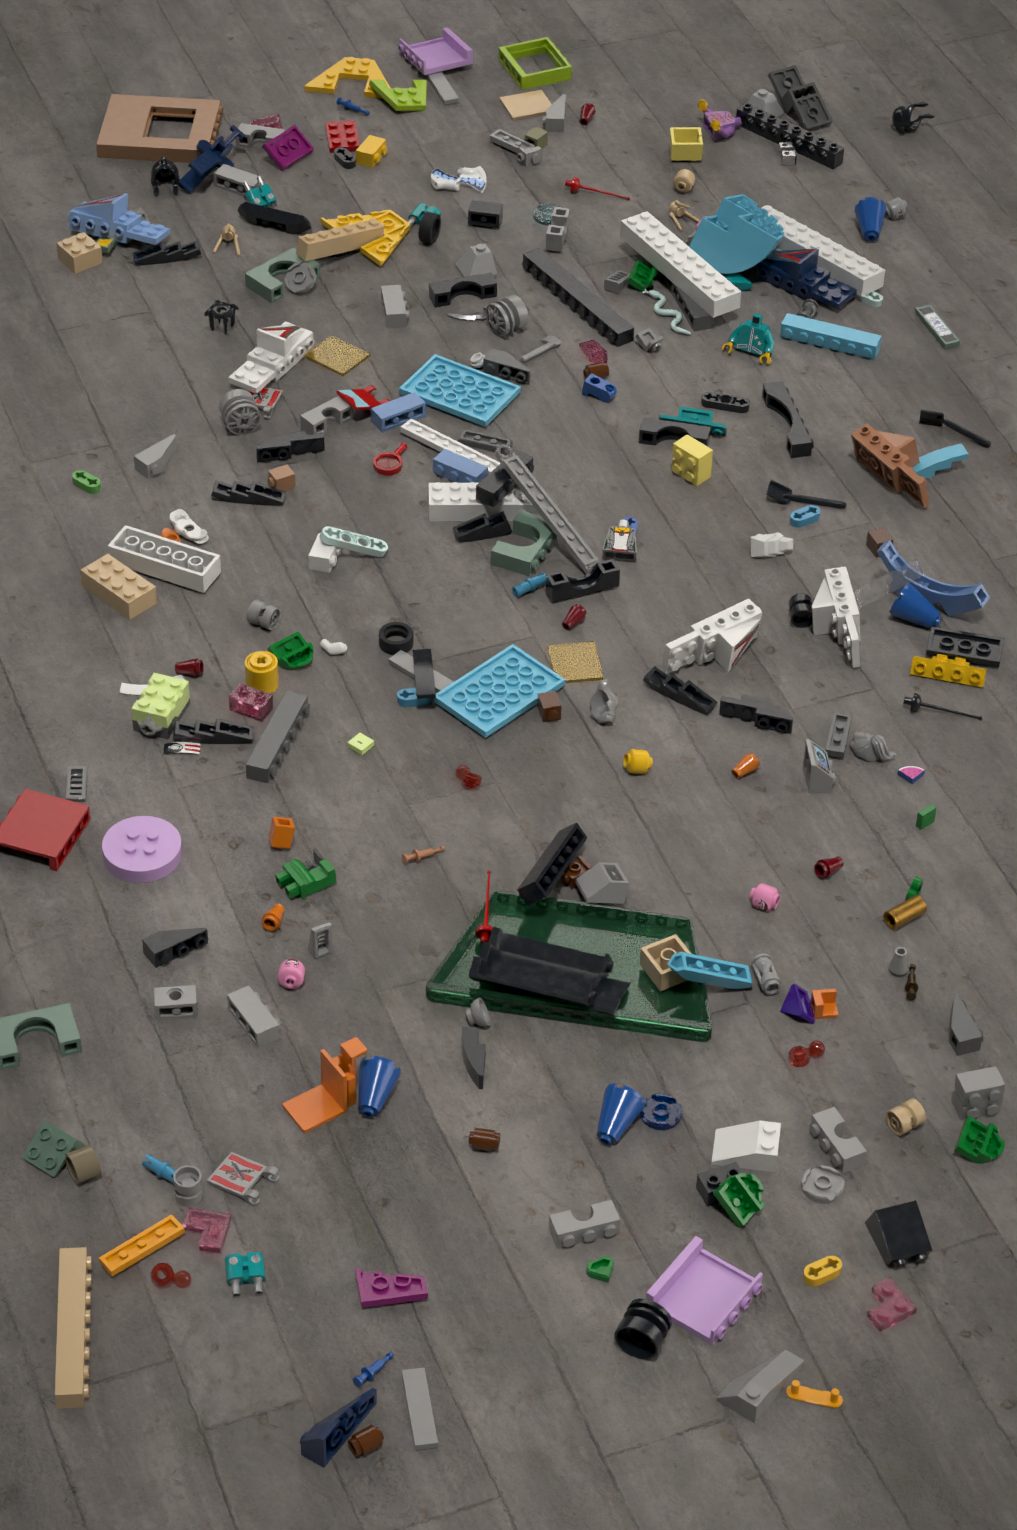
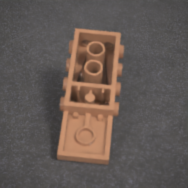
(892, 460)

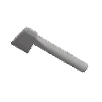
(549, 342)

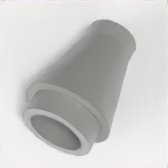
(899, 963)

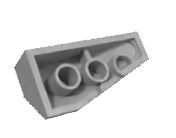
(759, 1387)

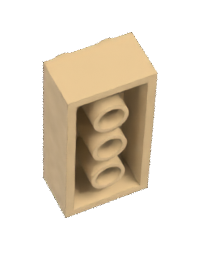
(118, 586)

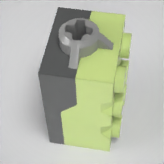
(160, 705)

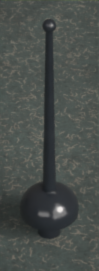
(916, 702)

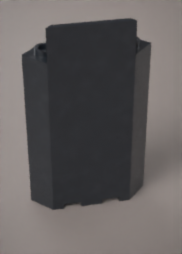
(548, 971)

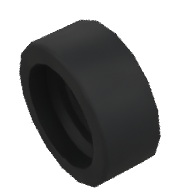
(429, 227)
(397, 629)

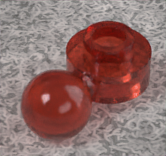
(470, 779)
(800, 1056)
(181, 1279)

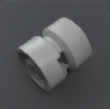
(263, 614)
(188, 1186)

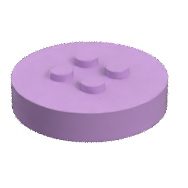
(142, 849)

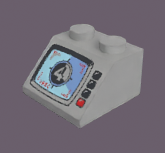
(817, 769)

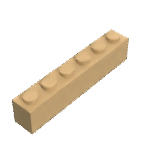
(338, 239)

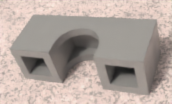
(256, 134)
(558, 229)
(334, 410)
(844, 1153)
(569, 1231)

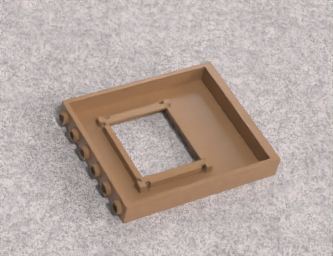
(129, 119)

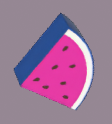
(911, 773)

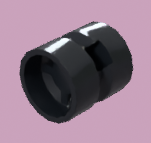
(801, 610)

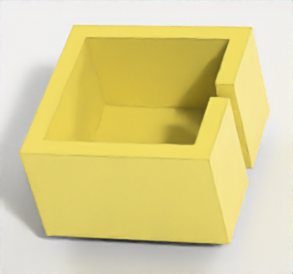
(686, 143)
(692, 460)

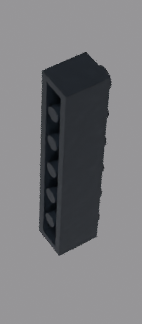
(552, 864)

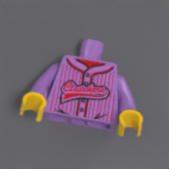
(718, 123)

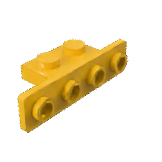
(948, 670)

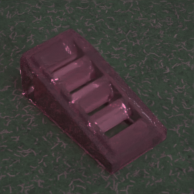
(272, 121)
(594, 352)

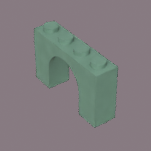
(262, 279)
(524, 558)
(53, 1020)

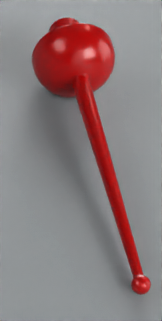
(575, 185)
(484, 931)

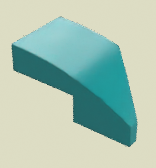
(738, 280)

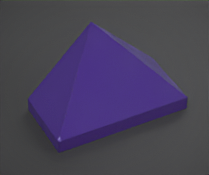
(798, 1004)

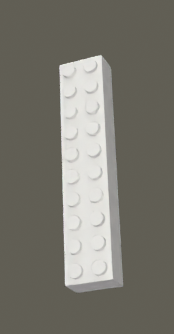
(841, 262)
(680, 264)

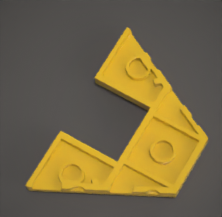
(348, 69)
(381, 248)

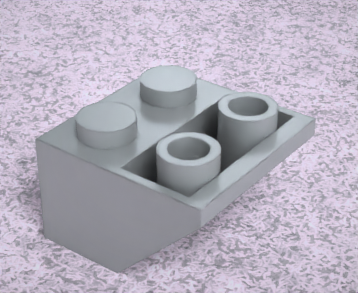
(603, 884)

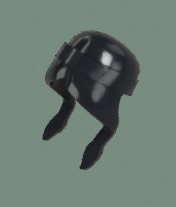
(902, 116)
(164, 171)

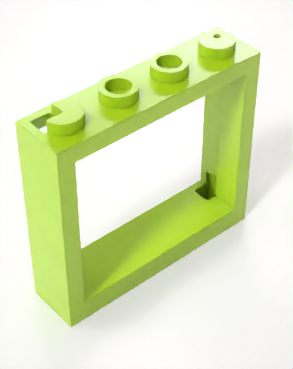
(509, 53)

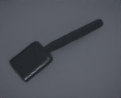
(937, 419)
(784, 495)

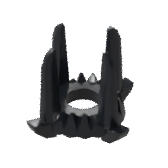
(215, 312)

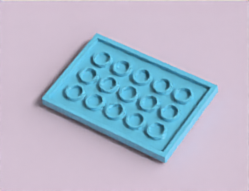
(460, 390)
(498, 690)

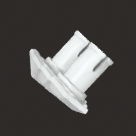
(769, 545)

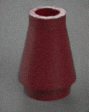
(587, 112)
(575, 615)
(190, 667)
(827, 867)

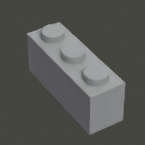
(232, 179)
(394, 306)
(253, 1016)

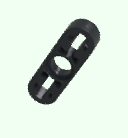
(734, 404)

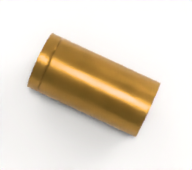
(904, 912)

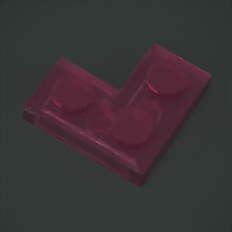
(212, 1225)
(894, 1305)

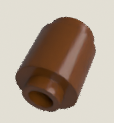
(599, 369)
(484, 1139)
(365, 1440)

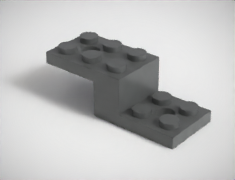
(800, 98)

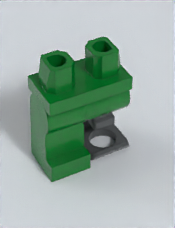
(306, 877)

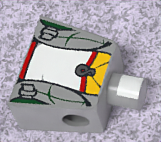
(620, 543)

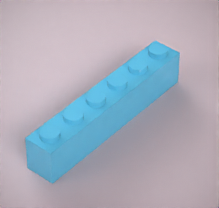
(830, 336)

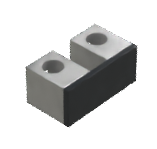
(787, 153)

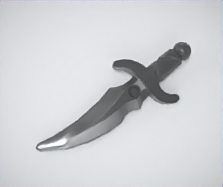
(470, 316)

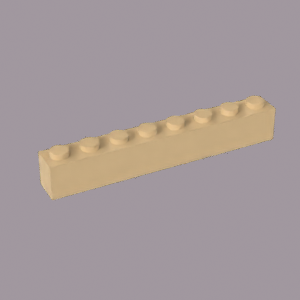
(71, 1328)

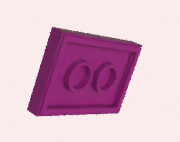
(288, 147)

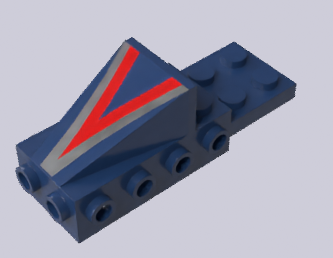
(799, 275)

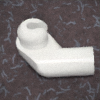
(333, 648)

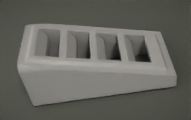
(616, 281)
(76, 771)
(320, 940)

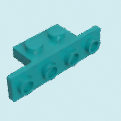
(697, 417)

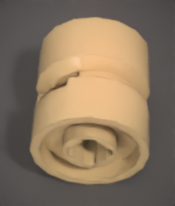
(905, 1117)

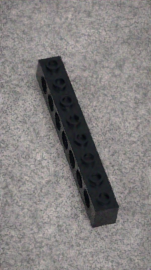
(780, 130)

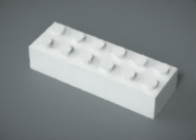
(459, 503)
(165, 558)

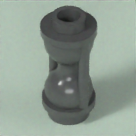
(808, 308)

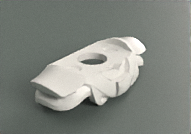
(181, 520)

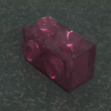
(251, 702)

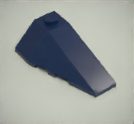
(333, 1431)

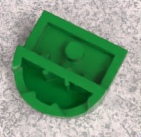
(292, 652)
(979, 1141)
(740, 1197)

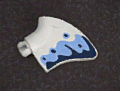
(473, 178)
(442, 180)

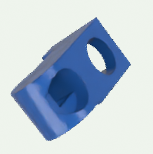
(599, 387)

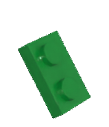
(642, 276)

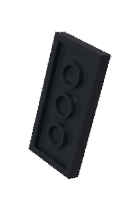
(970, 646)

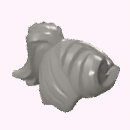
(603, 704)
(870, 747)

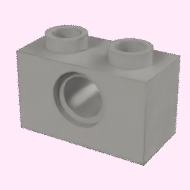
(175, 1002)

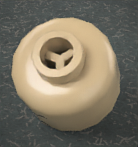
(684, 180)

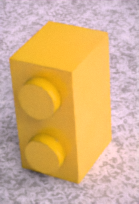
(371, 151)

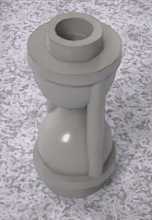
(769, 980)

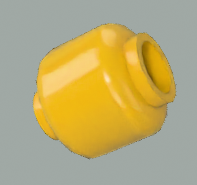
(637, 761)

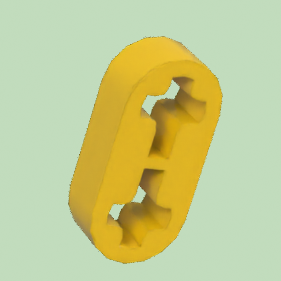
(822, 1271)

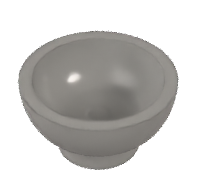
(478, 1013)

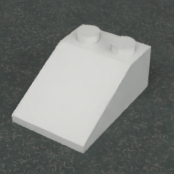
(748, 1144)

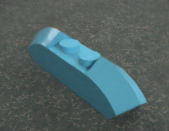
(711, 971)

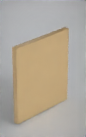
(526, 104)

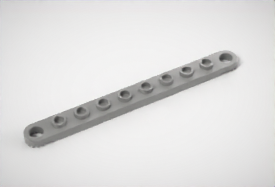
(547, 508)

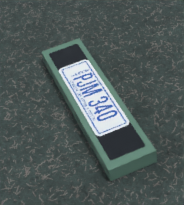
(937, 326)

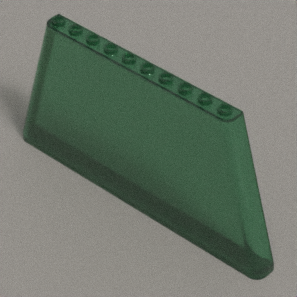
(591, 928)

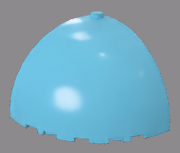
(737, 235)

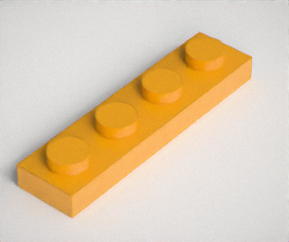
(141, 1245)

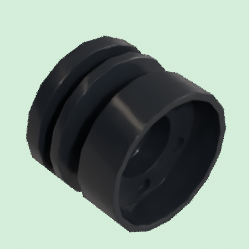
(643, 1329)

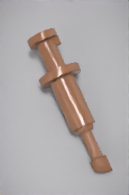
(417, 855)

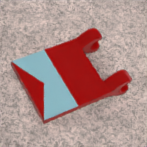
(361, 398)

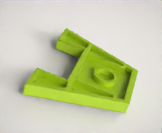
(403, 98)

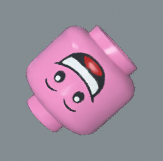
(765, 897)
(291, 972)

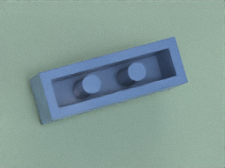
(398, 412)
(458, 468)

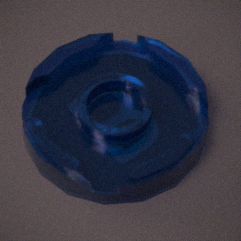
(661, 1112)

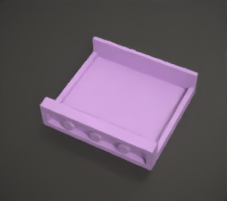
(438, 53)
(704, 1292)

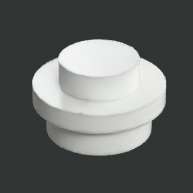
(477, 360)

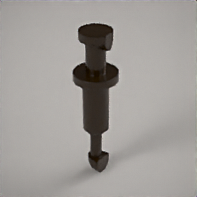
(911, 986)

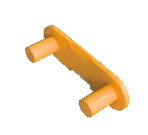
(813, 1396)

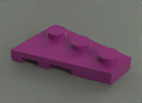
(382, 1289)

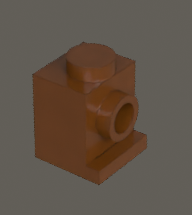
(575, 870)

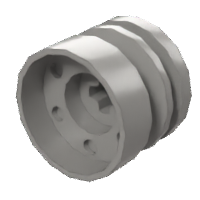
(506, 315)
(240, 411)

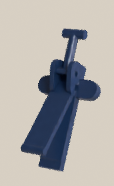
(211, 157)

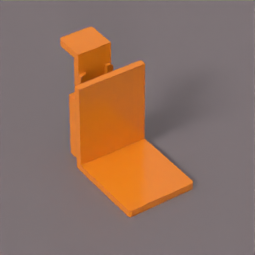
(335, 1092)

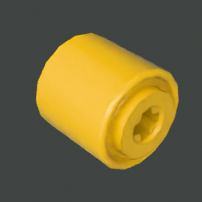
(262, 671)

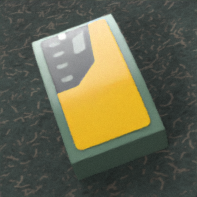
(107, 244)

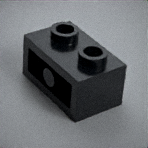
(485, 214)
(710, 1180)

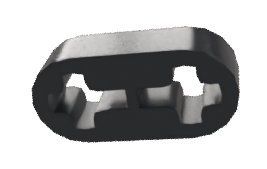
(345, 158)

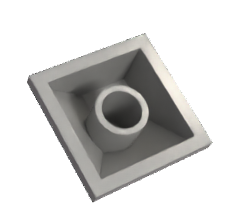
(765, 100)
(476, 261)

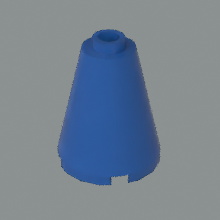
(870, 216)
(915, 608)
(376, 1082)
(618, 1112)

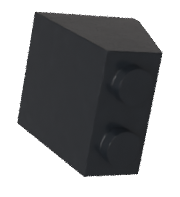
(899, 1234)

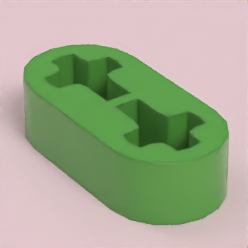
(86, 481)

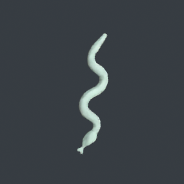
(669, 312)

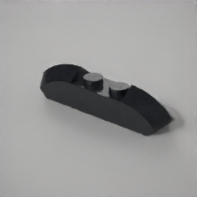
(255, 214)

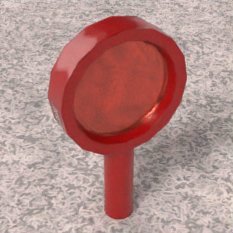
(388, 462)

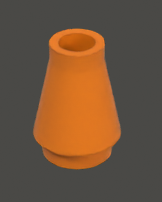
(746, 765)
(272, 919)

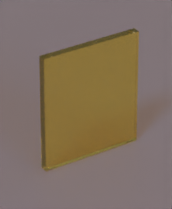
(337, 355)
(576, 661)

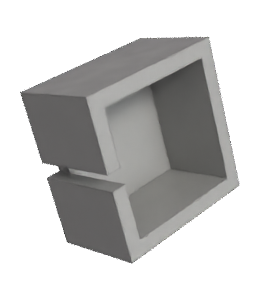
(978, 1093)

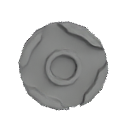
(300, 277)
(822, 1184)

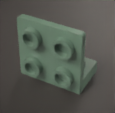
(49, 1148)

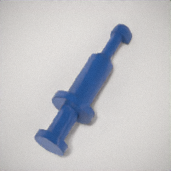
(347, 104)
(367, 1373)

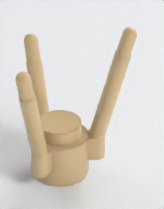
(677, 209)
(228, 234)

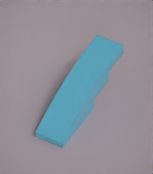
(940, 460)

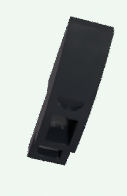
(285, 445)
(761, 712)

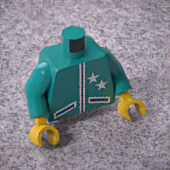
(753, 337)

